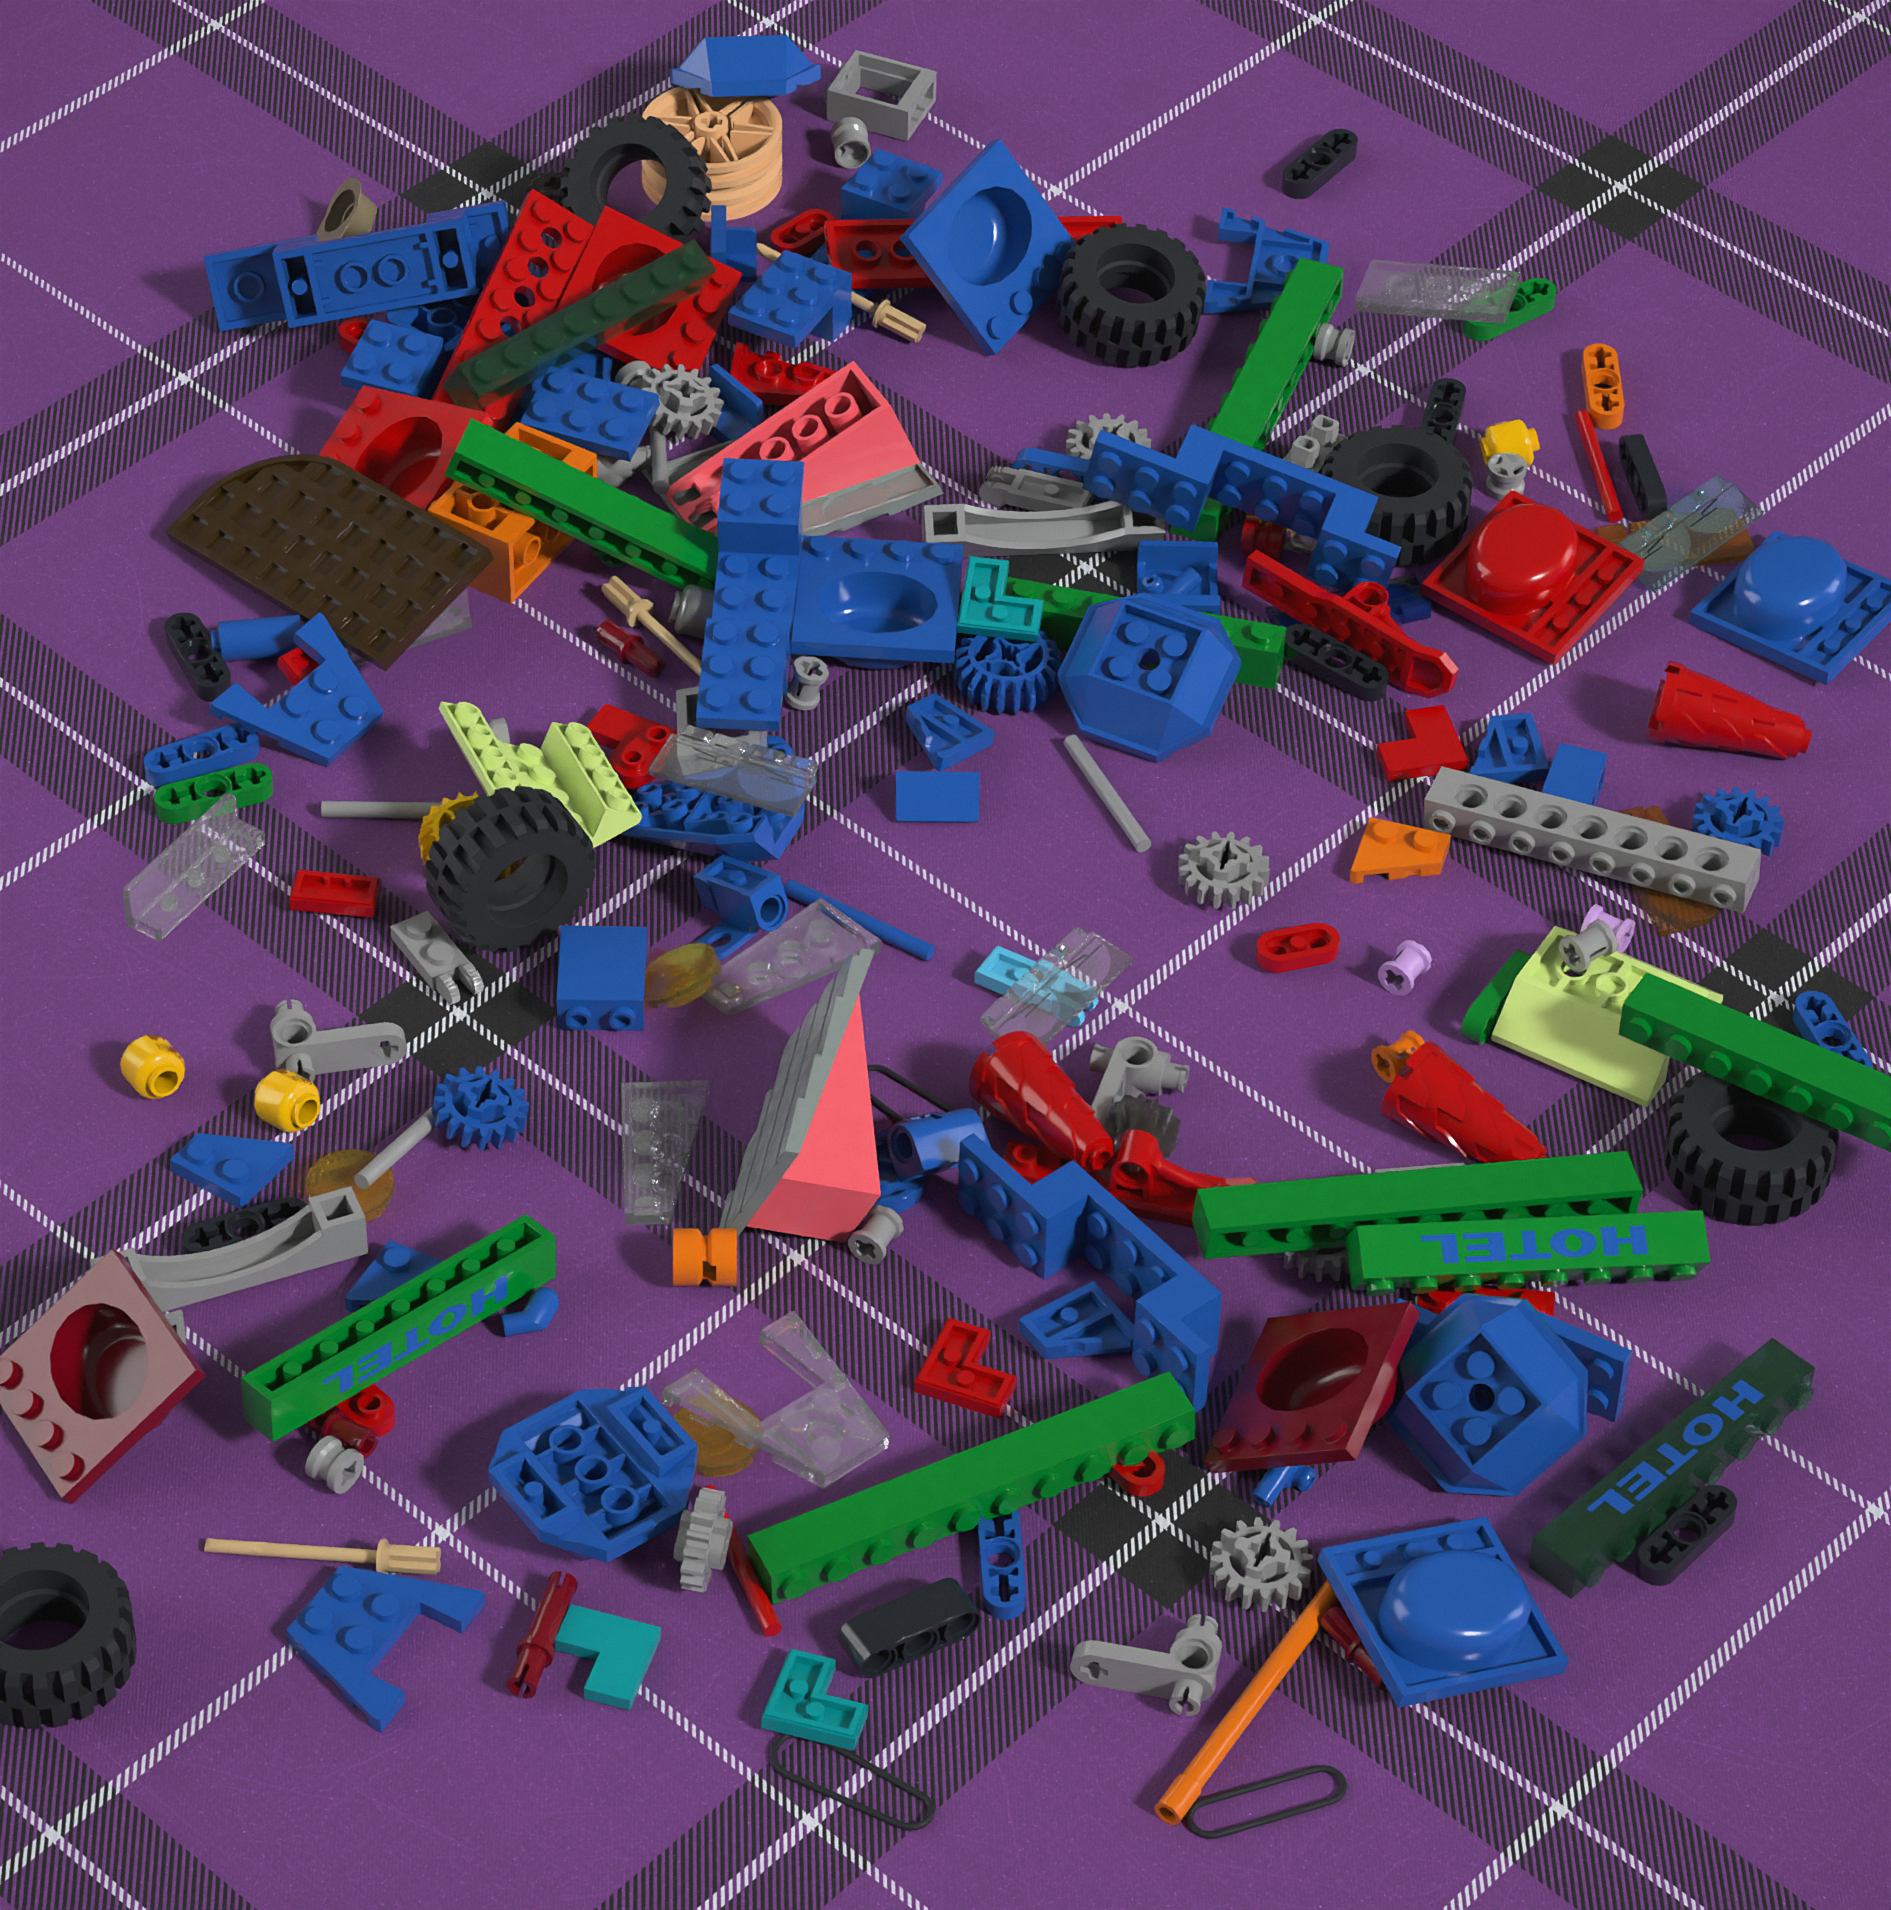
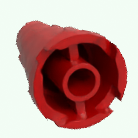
(1708, 713)
(1038, 1099)
(1449, 1107)

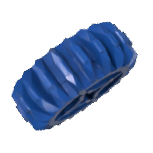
(1007, 672)

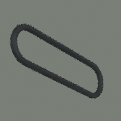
(1272, 1818)

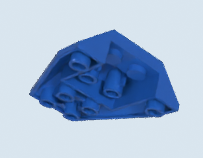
(711, 823)

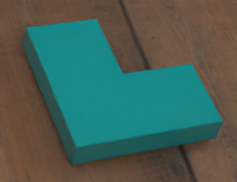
(987, 609)
(618, 1646)
(805, 1710)

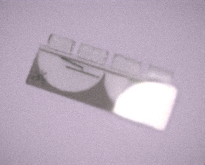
(736, 770)
(1057, 987)

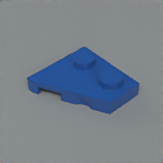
(946, 731)
(1511, 751)
(231, 1165)
(389, 1270)
(1078, 1325)

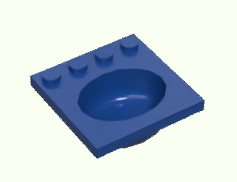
(991, 246)
(877, 601)
(1798, 606)
(1442, 1611)

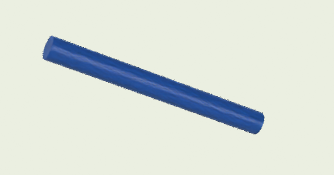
(876, 927)

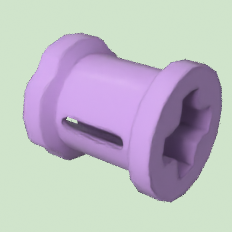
(1622, 929)
(1399, 974)

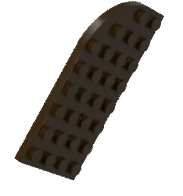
(332, 545)

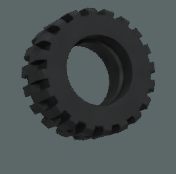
(632, 141)
(1124, 329)
(1413, 466)
(490, 839)
(1739, 1180)
(82, 1671)

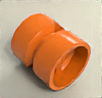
(704, 1257)

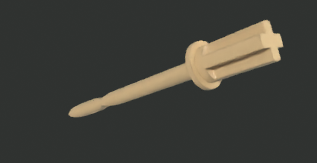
(883, 314)
(639, 612)
(386, 1557)

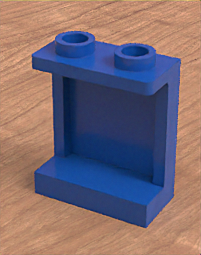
(1172, 558)
(602, 978)

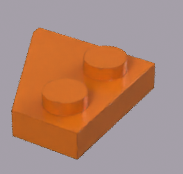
(1399, 851)

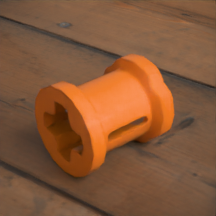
(1390, 1053)

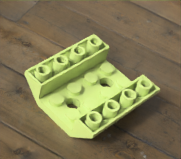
(566, 766)
(1577, 1019)

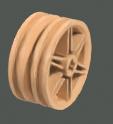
(734, 137)

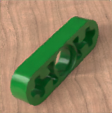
(1531, 300)
(183, 791)
(1486, 1009)

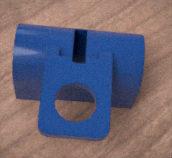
(744, 898)
(930, 1141)

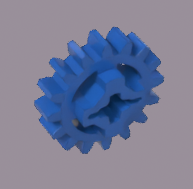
(1739, 819)
(480, 1108)

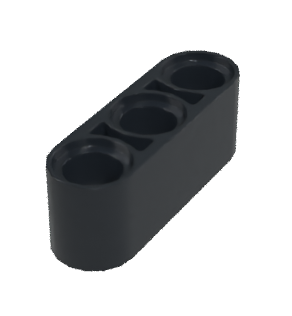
(909, 1628)

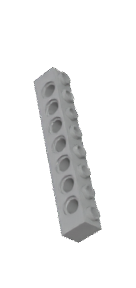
(1592, 839)

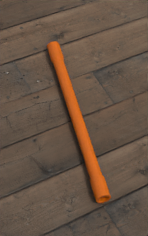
(1189, 1784)

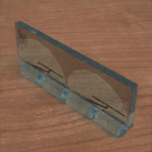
(1690, 530)

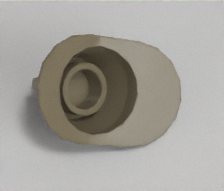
(348, 213)

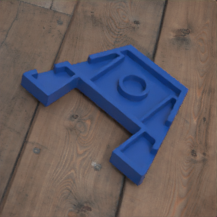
(1272, 258)
(321, 712)
(358, 1622)

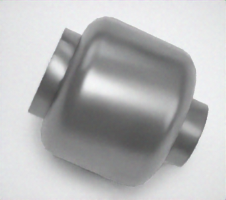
(691, 610)

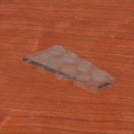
(789, 957)
(657, 1143)

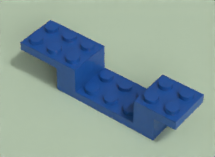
(358, 273)
(808, 294)
(567, 404)
(1251, 482)
(754, 596)
(1077, 1217)

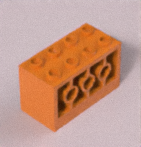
(517, 541)

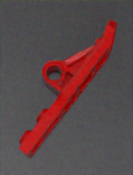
(1357, 620)
(1135, 1177)

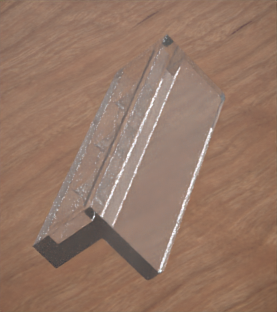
(190, 870)

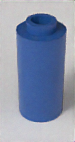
(255, 637)

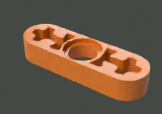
(1595, 396)

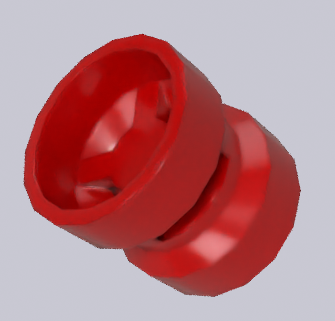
(1266, 537)

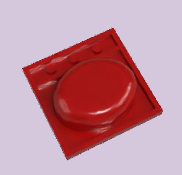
(671, 337)
(401, 442)
(1532, 577)

